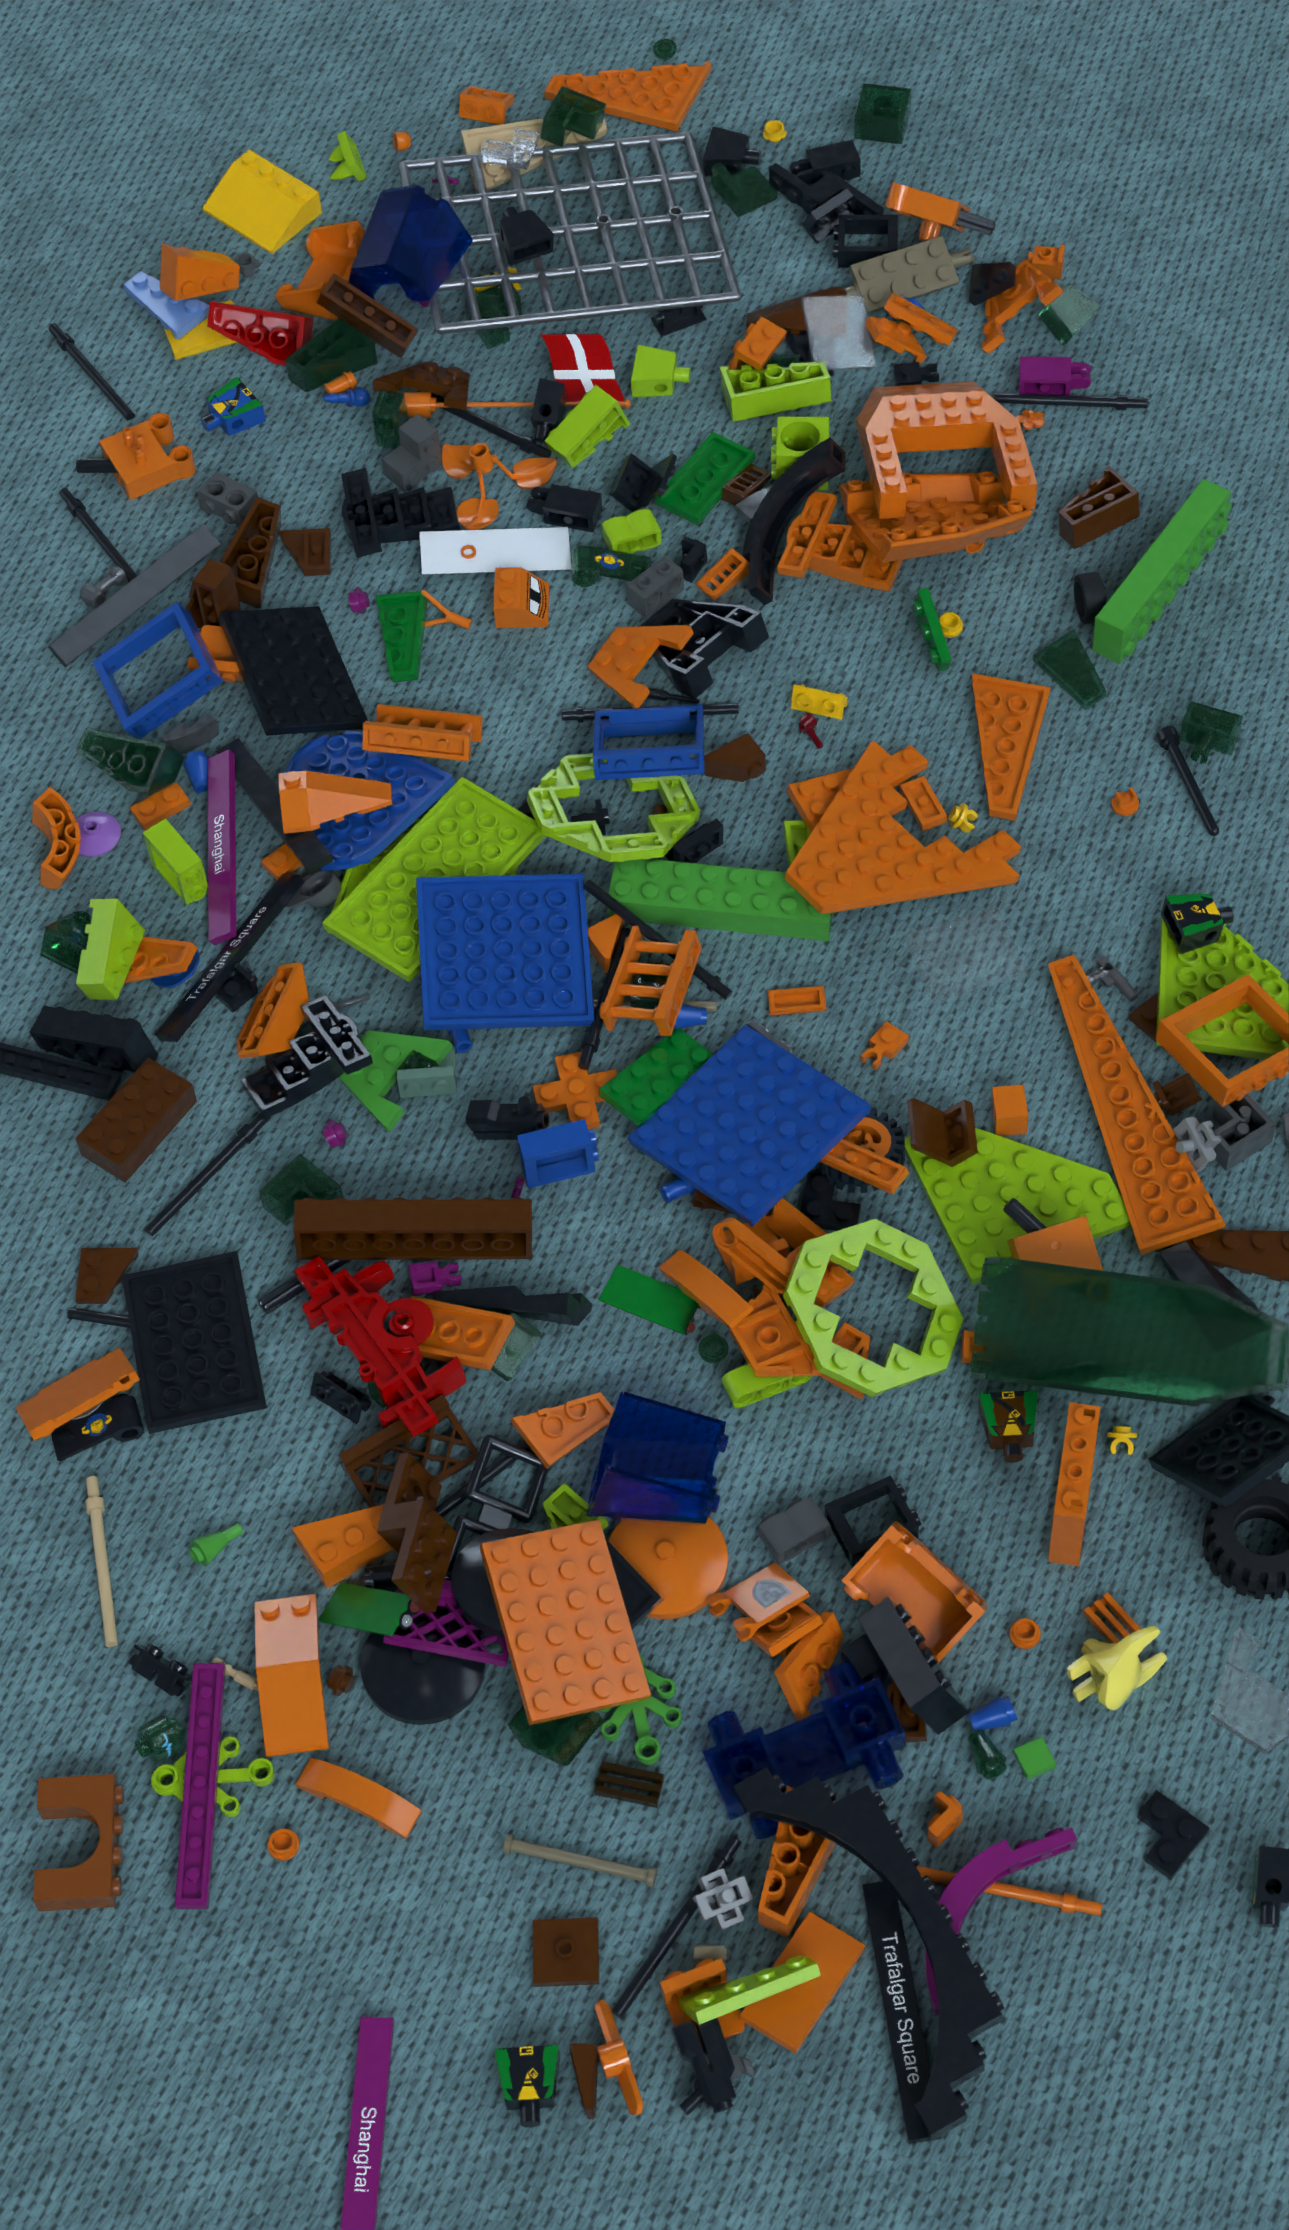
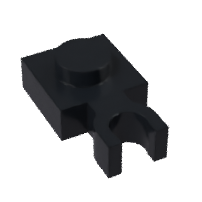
(914, 374)

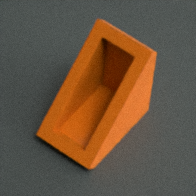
(604, 938)

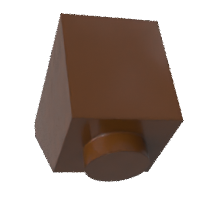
(736, 760)

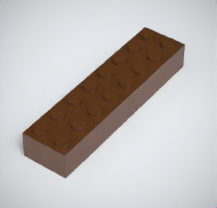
(413, 1229)

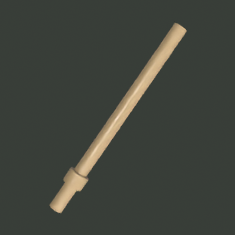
(95, 1508)

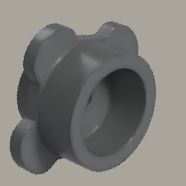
(247, 264)

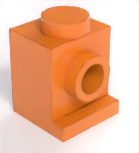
(1048, 260)

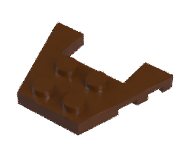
(429, 378)

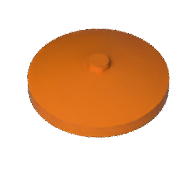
(676, 1560)

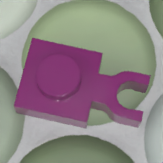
(429, 1278)

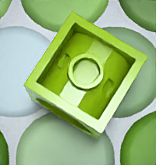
(793, 439)

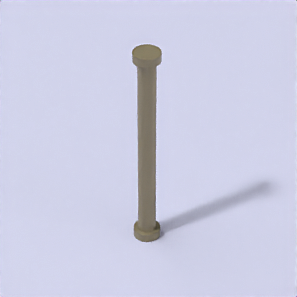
(580, 1860)

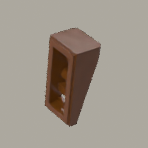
(733, 496)
(586, 2069)

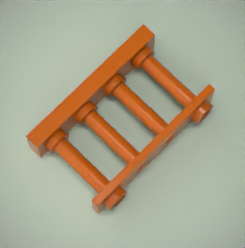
(422, 732)
(671, 993)

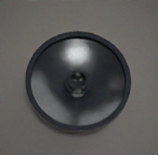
(471, 1585)
(416, 1683)

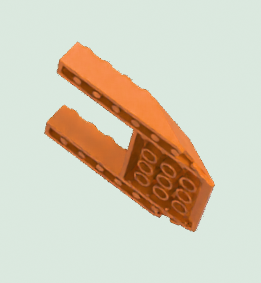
(939, 419)

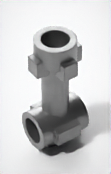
(95, 595)

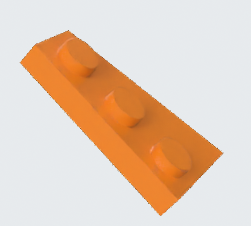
(563, 1428)

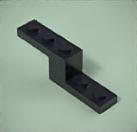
(820, 192)

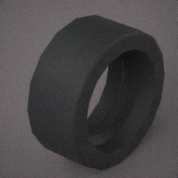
(1089, 596)

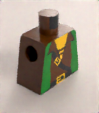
(1009, 1421)

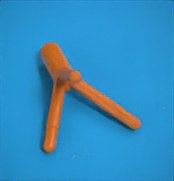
(450, 616)

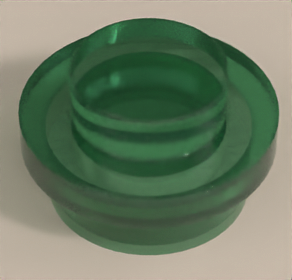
(664, 49)
(713, 1348)

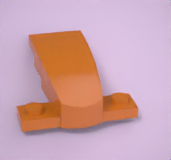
(832, 549)

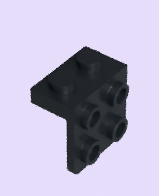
(639, 483)

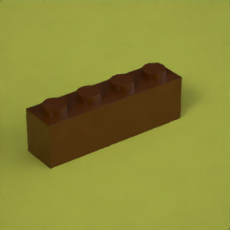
(367, 315)

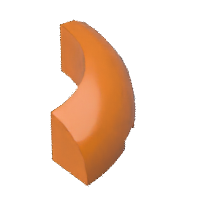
(59, 825)

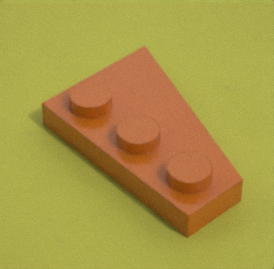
(160, 958)
(806, 1663)

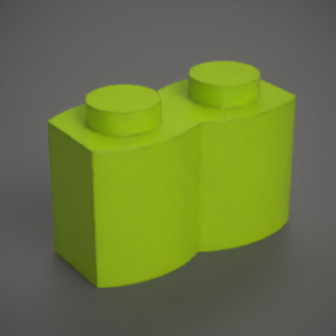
(632, 532)

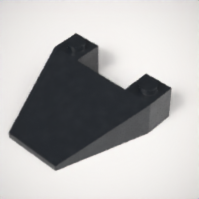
(715, 631)

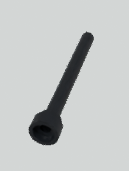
(1169, 740)

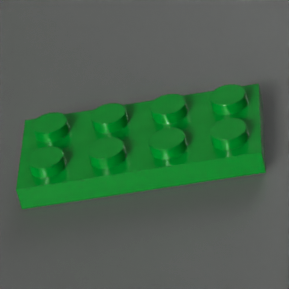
(701, 479)
(654, 1076)

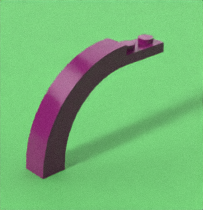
(985, 1871)

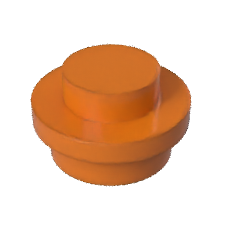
(1025, 1633)
(283, 1844)

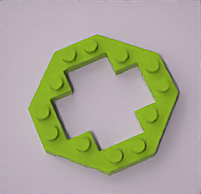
(586, 835)
(819, 1325)

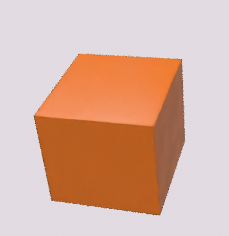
(1009, 1110)

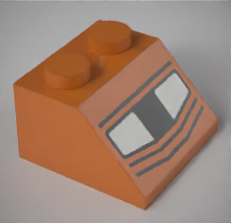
(520, 599)

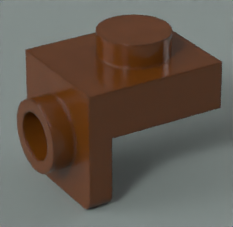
(1177, 1094)

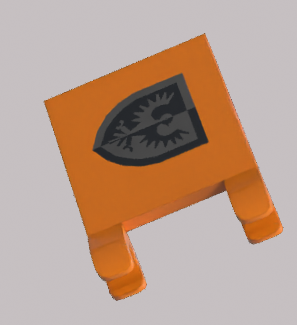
(759, 1598)

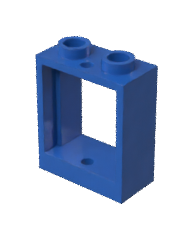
(557, 1153)

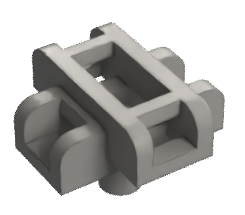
(1192, 1141)
(725, 1898)

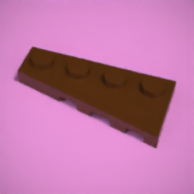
(1247, 1251)

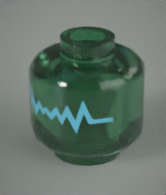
(159, 1738)

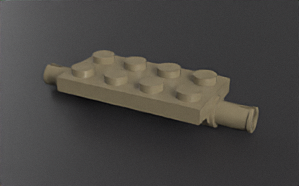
(907, 273)

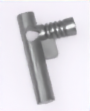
(1112, 977)

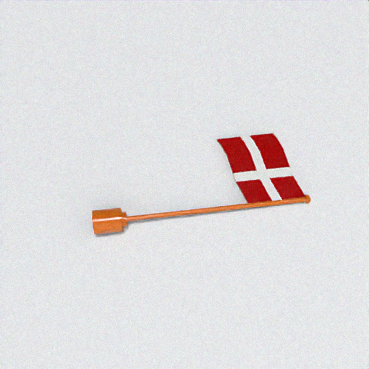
(576, 360)

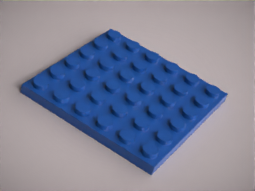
(504, 952)
(749, 1124)

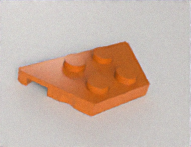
(772, 1339)

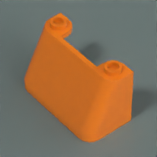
(332, 252)
(913, 1575)

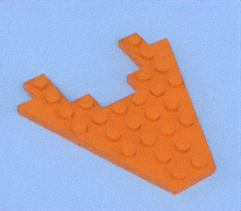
(869, 859)

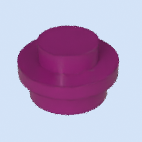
(358, 601)
(335, 1133)

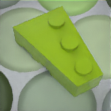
(586, 426)
(109, 950)

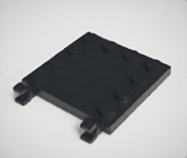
(1228, 1449)

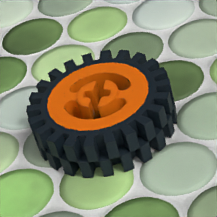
(879, 1137)

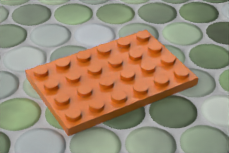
(564, 1621)

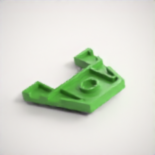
(388, 1055)

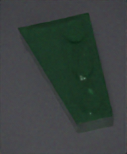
(329, 354)

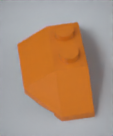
(275, 1014)

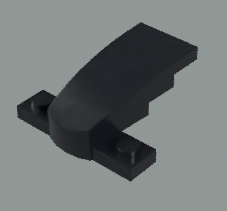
(392, 515)
(311, 1062)

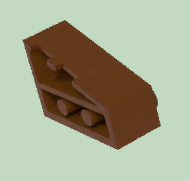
(212, 593)

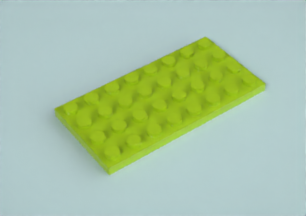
(458, 837)

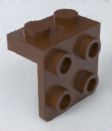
(943, 1134)

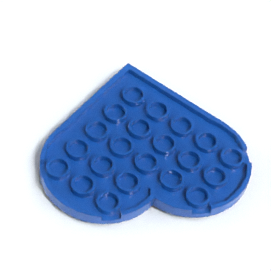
(364, 836)

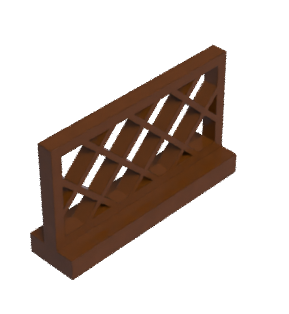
(395, 1435)

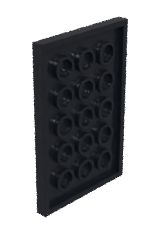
(292, 670)
(193, 1342)

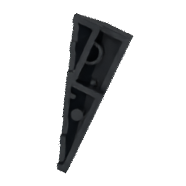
(556, 1308)

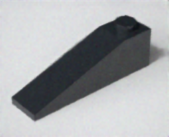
(1189, 1266)

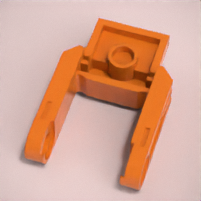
(768, 1263)

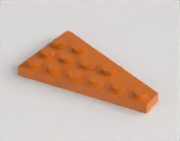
(650, 96)

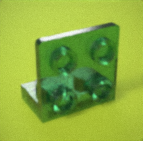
(66, 939)

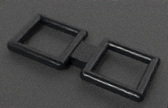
(494, 1512)

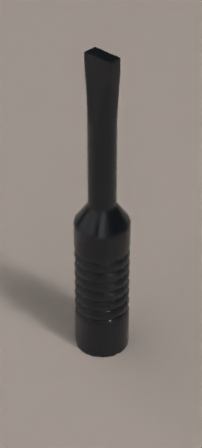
(663, 695)

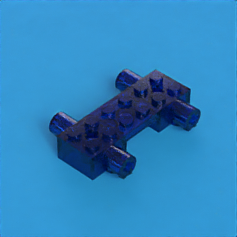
(811, 1747)

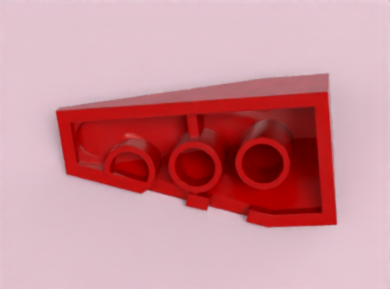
(261, 330)

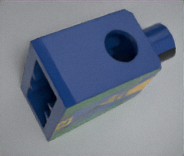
(233, 409)

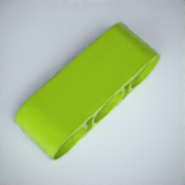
(746, 1389)

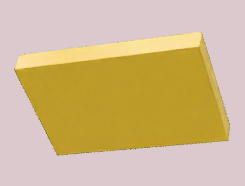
(197, 340)

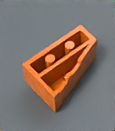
(196, 273)
(342, 1543)

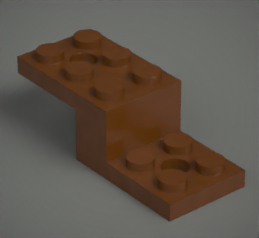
(417, 1533)

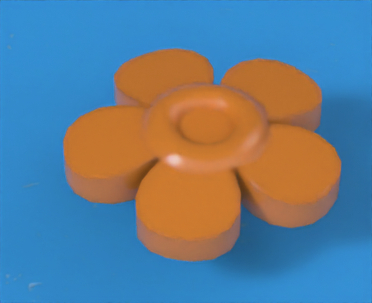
(1029, 419)

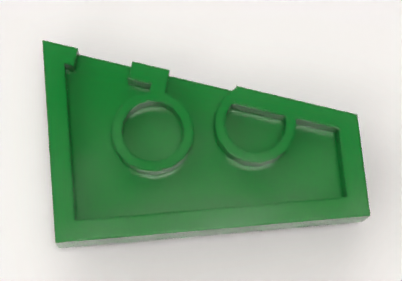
(931, 629)

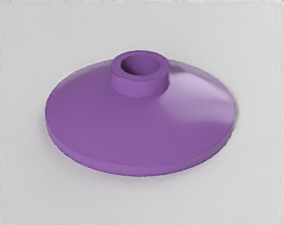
(102, 838)

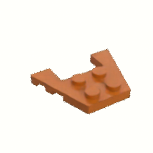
(1005, 306)
(628, 652)

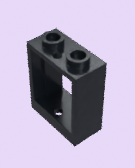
(863, 225)
(841, 1529)

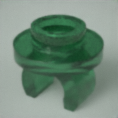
(415, 1063)

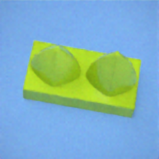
(349, 154)

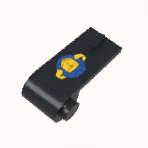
(114, 1419)

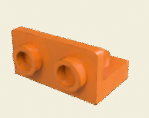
(484, 105)

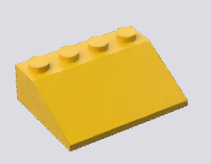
(263, 202)

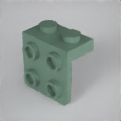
(429, 1081)

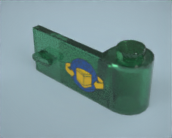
(592, 562)

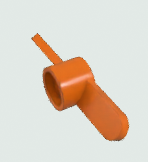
(616, 2059)

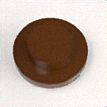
(341, 1680)

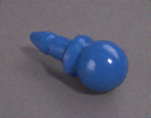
(358, 397)

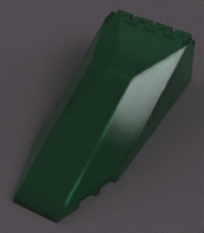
(1123, 1335)

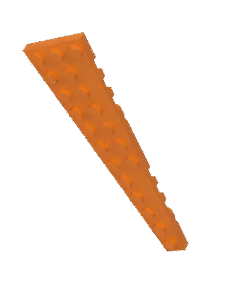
(1155, 1181)

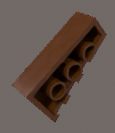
(253, 551)

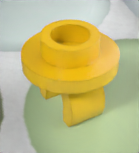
(959, 816)
(1122, 1434)

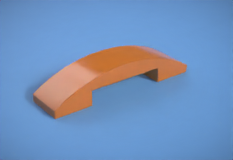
(360, 1795)

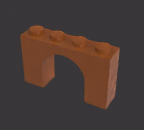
(95, 1880)

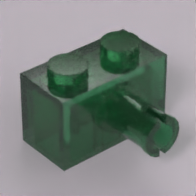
(1210, 730)

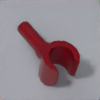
(806, 725)

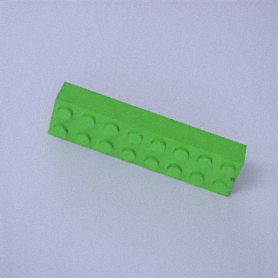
(1162, 571)
(716, 898)

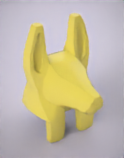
(1115, 1667)

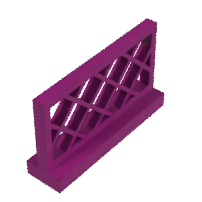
(417, 1641)

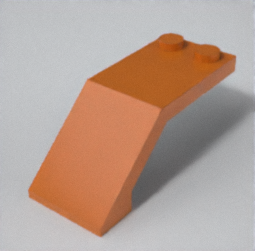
(290, 1675)

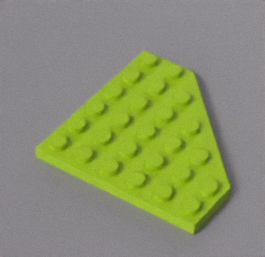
(1207, 969)
(974, 1192)

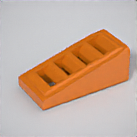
(725, 563)

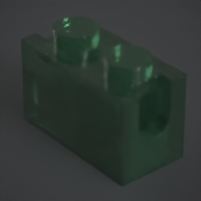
(389, 413)

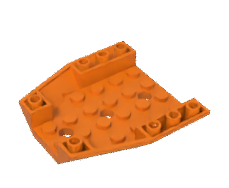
(940, 515)

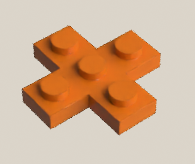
(574, 1091)

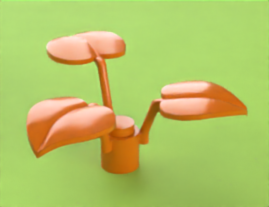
(462, 459)

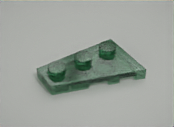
(1071, 669)

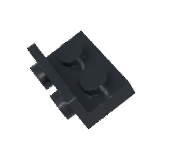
(822, 220)
(697, 843)

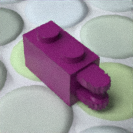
(1052, 375)

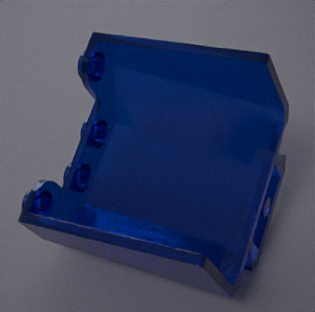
(409, 243)
(657, 1464)

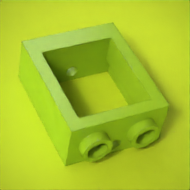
(176, 861)

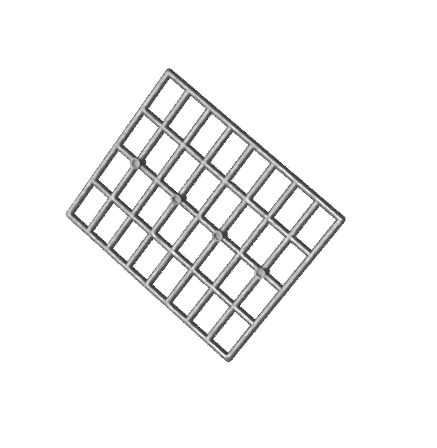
(602, 228)

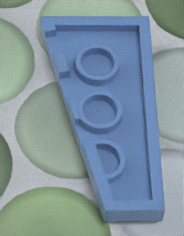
(174, 315)

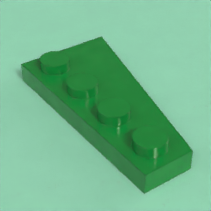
(403, 632)

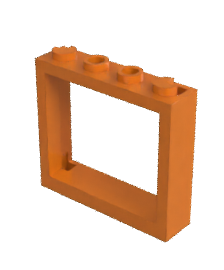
(1244, 990)
(1074, 1484)

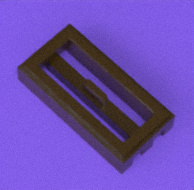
(630, 1772)

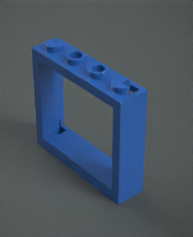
(174, 698)
(651, 760)

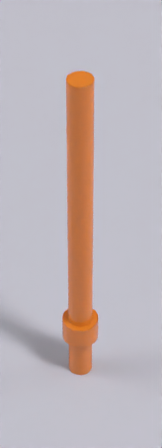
(1068, 1902)

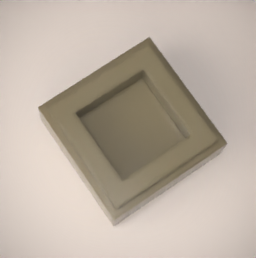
(710, 1951)

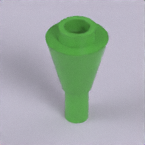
(206, 1548)

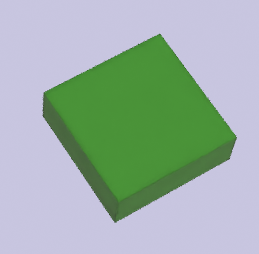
(1034, 1758)

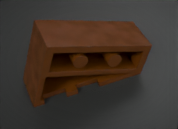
(1099, 509)

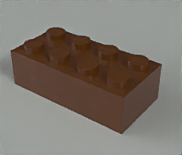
(136, 1119)

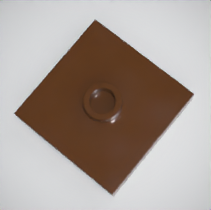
(566, 1952)

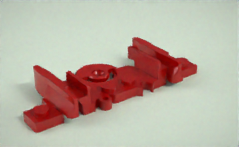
(388, 1360)

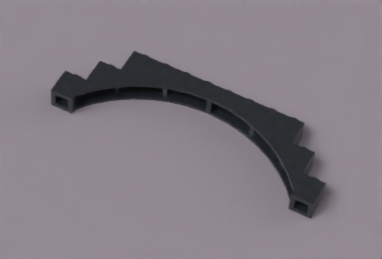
(963, 1999)

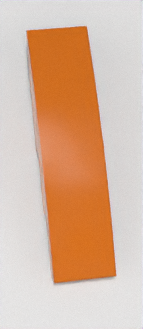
(706, 1289)

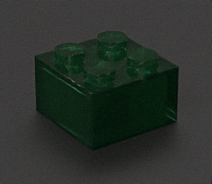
(882, 113)

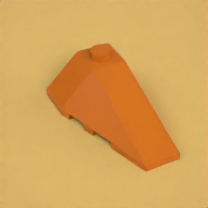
(318, 797)

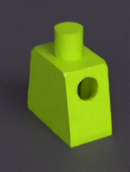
(656, 372)

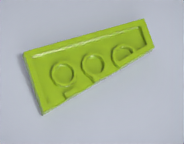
(738, 1993)

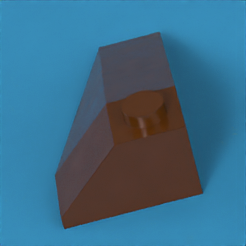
(790, 313)

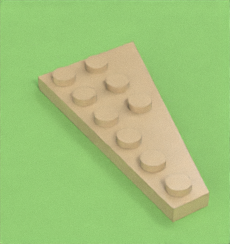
(495, 174)

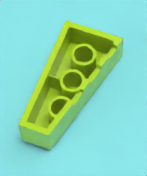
(774, 388)

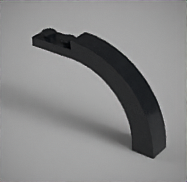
(779, 506)

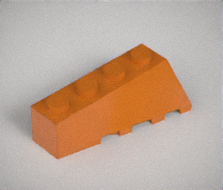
(792, 1873)

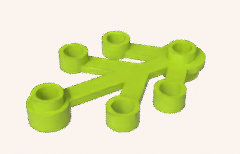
(177, 1772)

